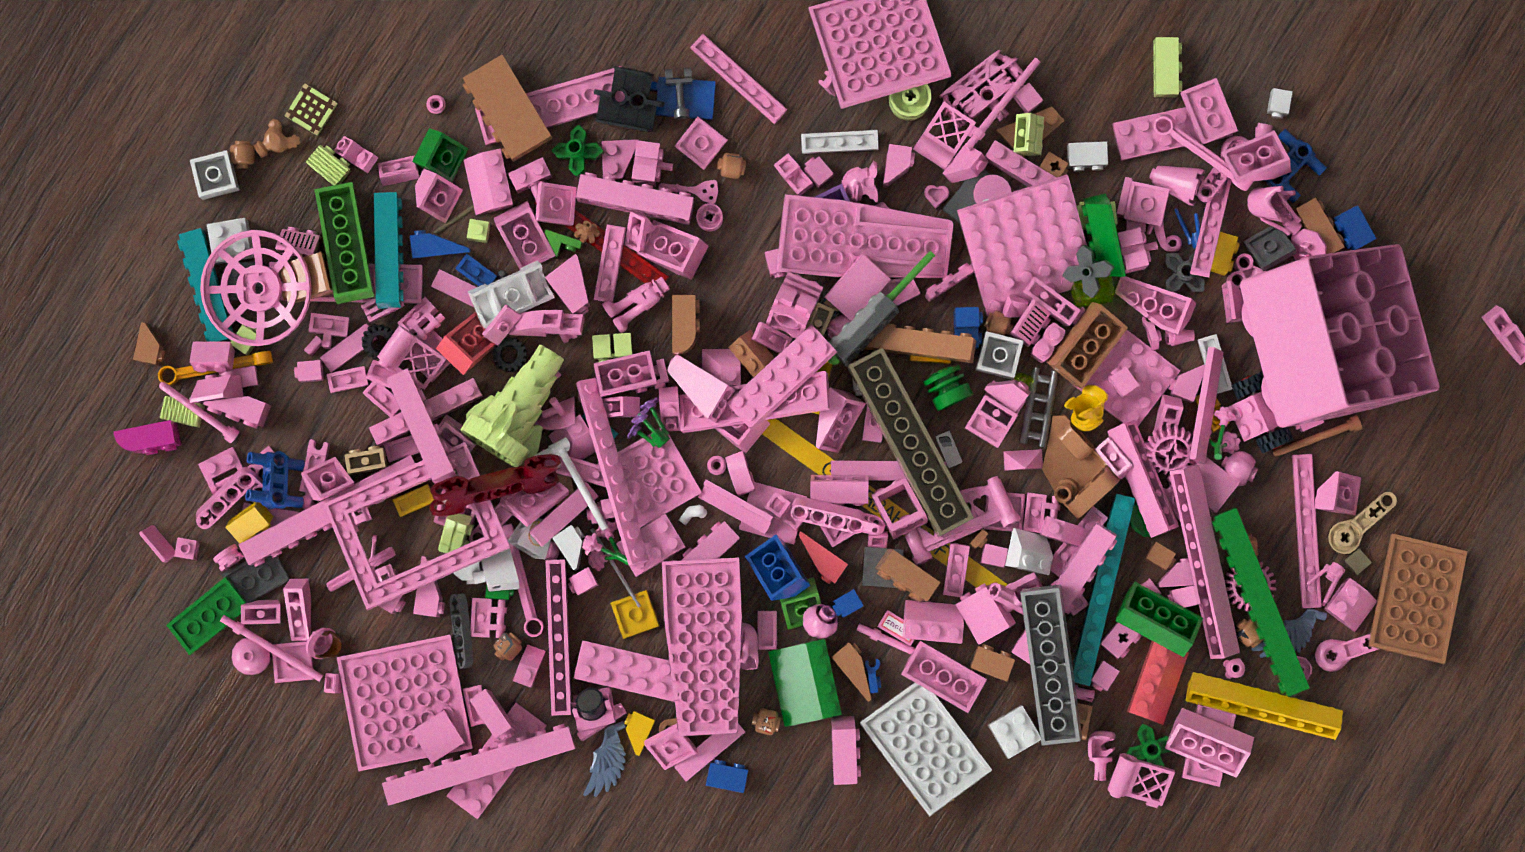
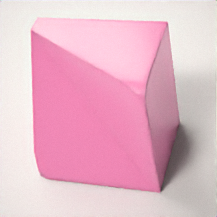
(1014, 306)

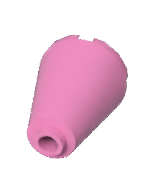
(1180, 180)

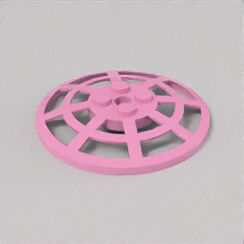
(246, 288)

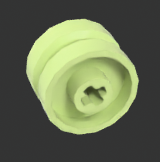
(912, 109)

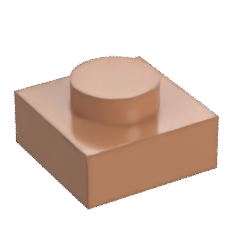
(979, 540)

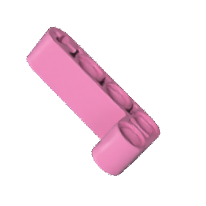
(227, 499)

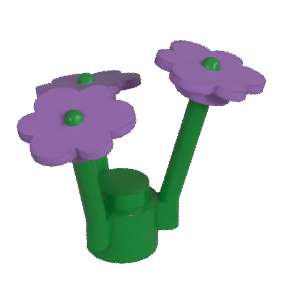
(659, 437)

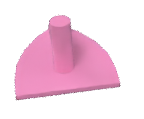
(559, 415)

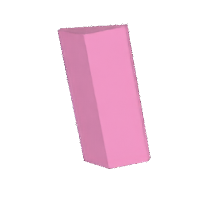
(943, 676)

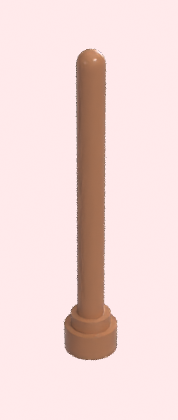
(1352, 424)

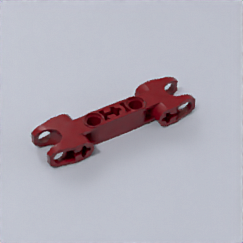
(493, 485)

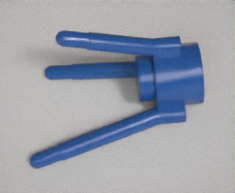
(1191, 240)

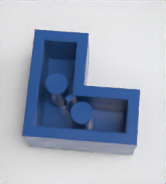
(968, 321)

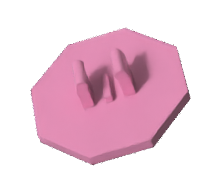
(1308, 244)

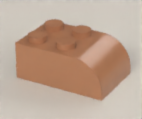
(684, 323)

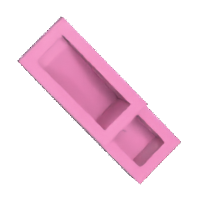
(1506, 333)

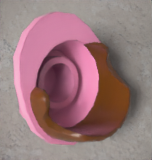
(323, 644)

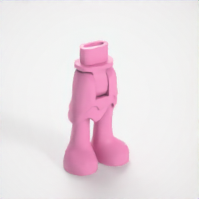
(644, 296)

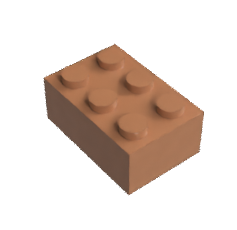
(906, 576)

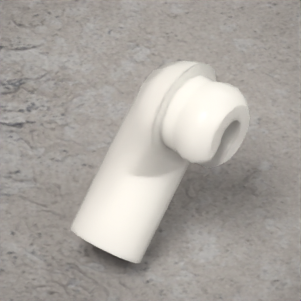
(693, 511)

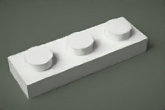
(1212, 341)

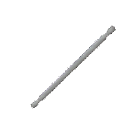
(619, 573)

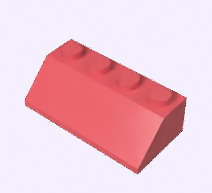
(1156, 683)

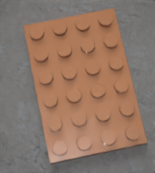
(1417, 598)

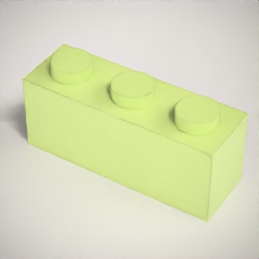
(1167, 66)

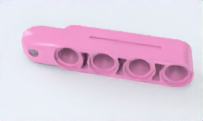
(828, 520)

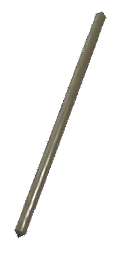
(456, 218)

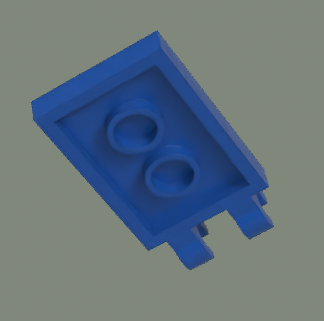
(697, 98)

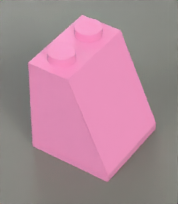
(570, 285)

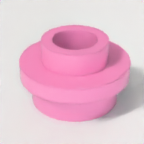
(436, 98)
(712, 460)

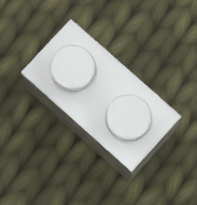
(1087, 155)

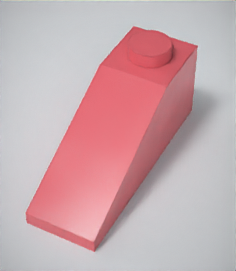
(825, 562)

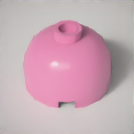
(250, 657)

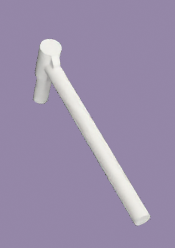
(561, 448)

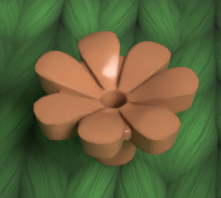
(586, 231)

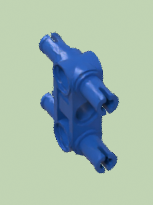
(1296, 162)
(275, 480)

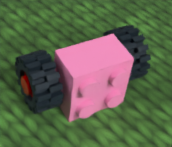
(1255, 416)

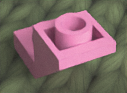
(355, 154)

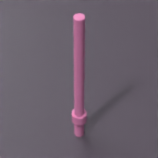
(979, 132)
(239, 628)
(876, 634)

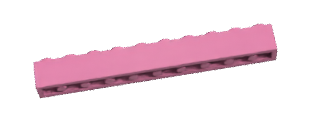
(304, 523)
(1204, 561)
(478, 765)

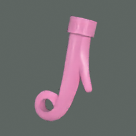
(1163, 241)

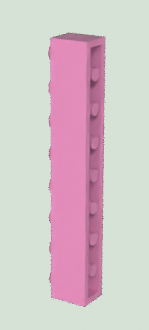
(1076, 574)
(558, 637)

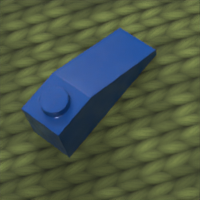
(432, 245)

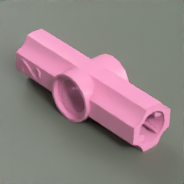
(1008, 598)

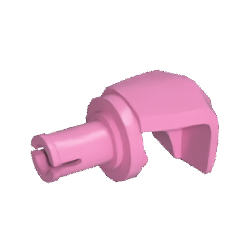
(1098, 752)

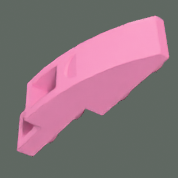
(548, 322)

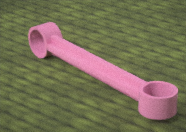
(1198, 149)
(524, 591)

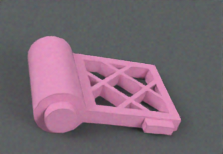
(937, 150)
(399, 346)
(1125, 779)

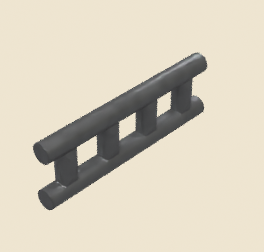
(1030, 415)

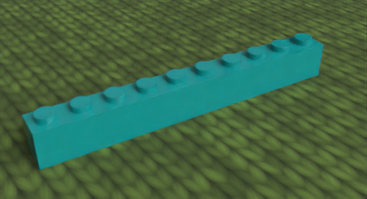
(1102, 592)

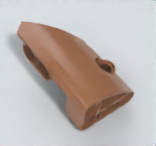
(1076, 467)

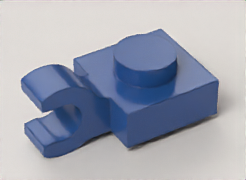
(874, 682)

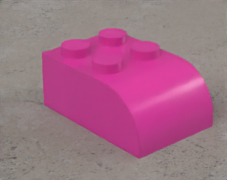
(150, 437)

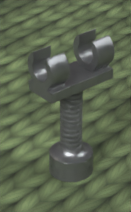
(681, 112)

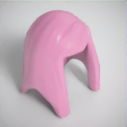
(1266, 203)
(749, 648)

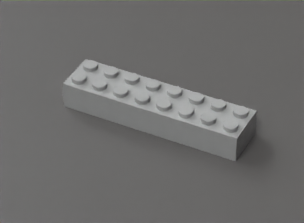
(1051, 664)

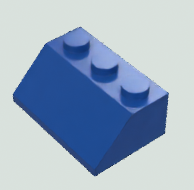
(777, 569)

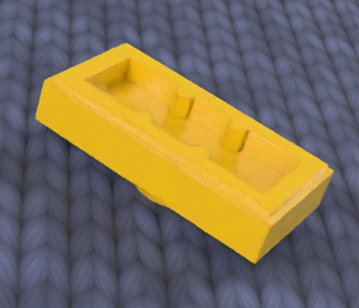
(413, 500)

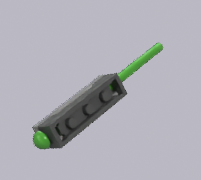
(871, 320)

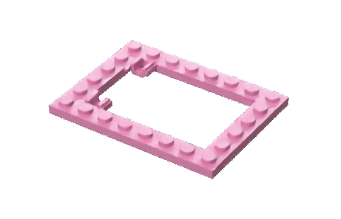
(368, 580)

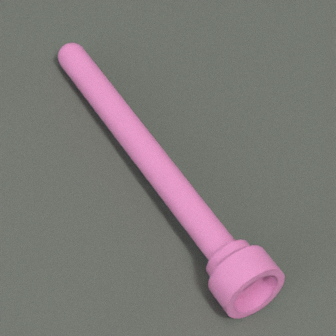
(228, 432)

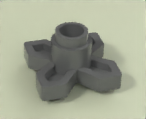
(1088, 271)
(1175, 282)

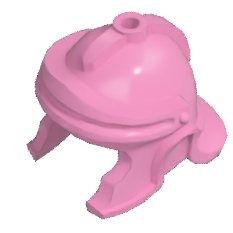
(861, 182)

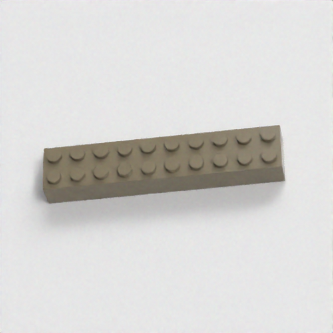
(910, 442)

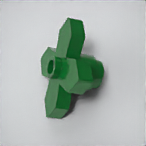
(585, 151)
(1146, 739)

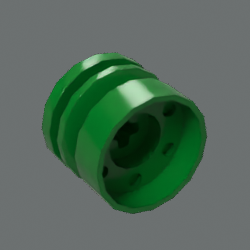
(948, 387)

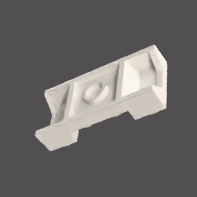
(519, 291)

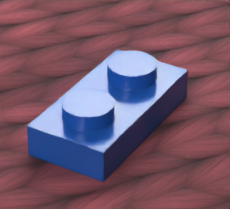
(475, 271)

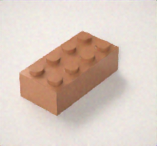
(1087, 345)

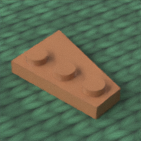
(1051, 121)

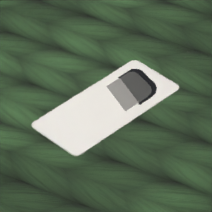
(949, 449)

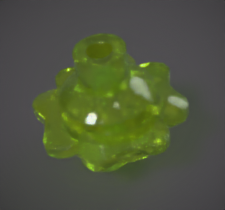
(1024, 378)

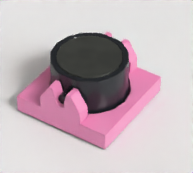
(594, 706)

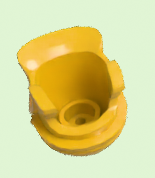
(1088, 408)

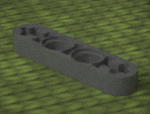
(461, 631)

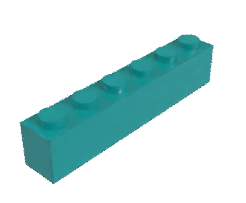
(387, 250)
(196, 255)

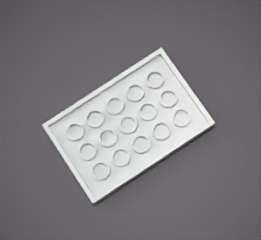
(925, 747)

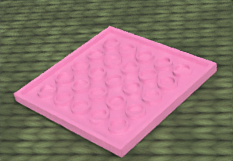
(878, 47)
(1022, 238)
(395, 692)

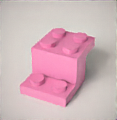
(991, 420)

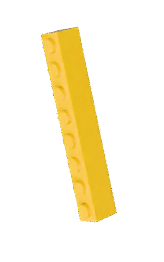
(1264, 705)

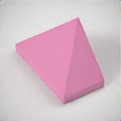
(1023, 460)

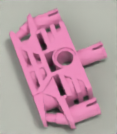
(974, 80)

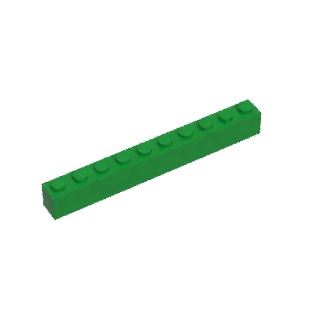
(1261, 602)

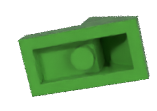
(557, 240)

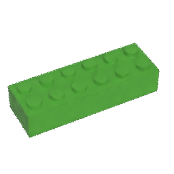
(344, 243)

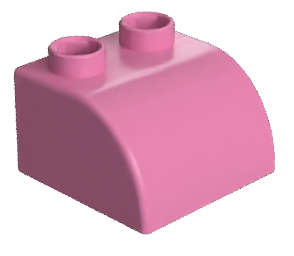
(1338, 334)

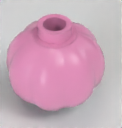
(1240, 467)
(820, 622)

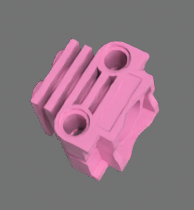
(794, 304)

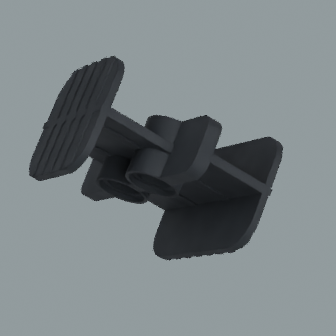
(627, 112)

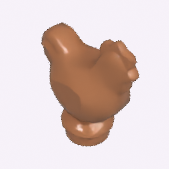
(275, 140)

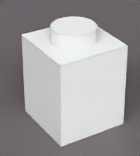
(1279, 103)

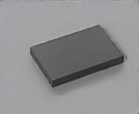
(963, 197)
(258, 581)

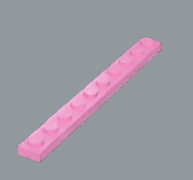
(612, 471)

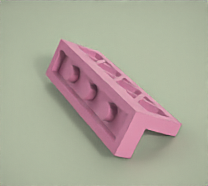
(736, 507)

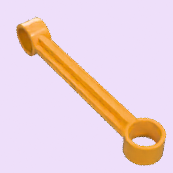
(255, 359)

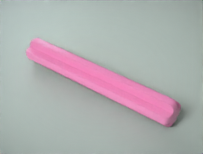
(347, 576)

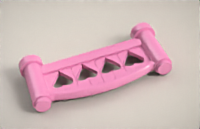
(998, 510)

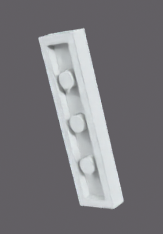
(839, 141)

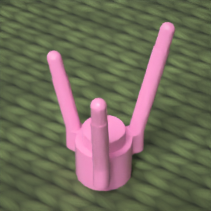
(1290, 227)
(1334, 573)

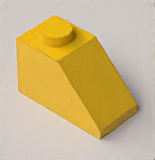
(638, 730)

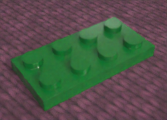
(202, 618)

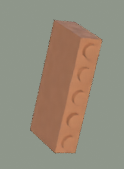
(506, 108)

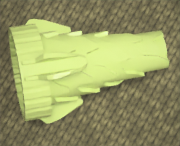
(507, 421)

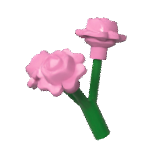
(1226, 442)
(597, 556)

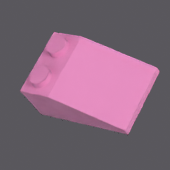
(1258, 159)
(524, 235)
(674, 249)
(838, 421)
(429, 598)

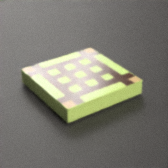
(311, 109)

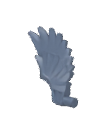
(1298, 630)
(607, 760)

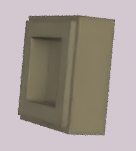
(1357, 561)

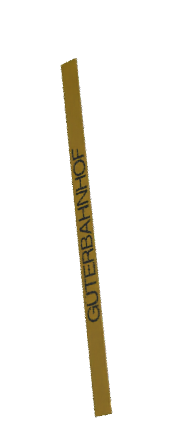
(821, 464)

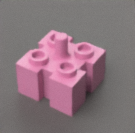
(648, 163)
(1134, 251)

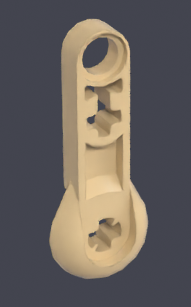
(1358, 525)

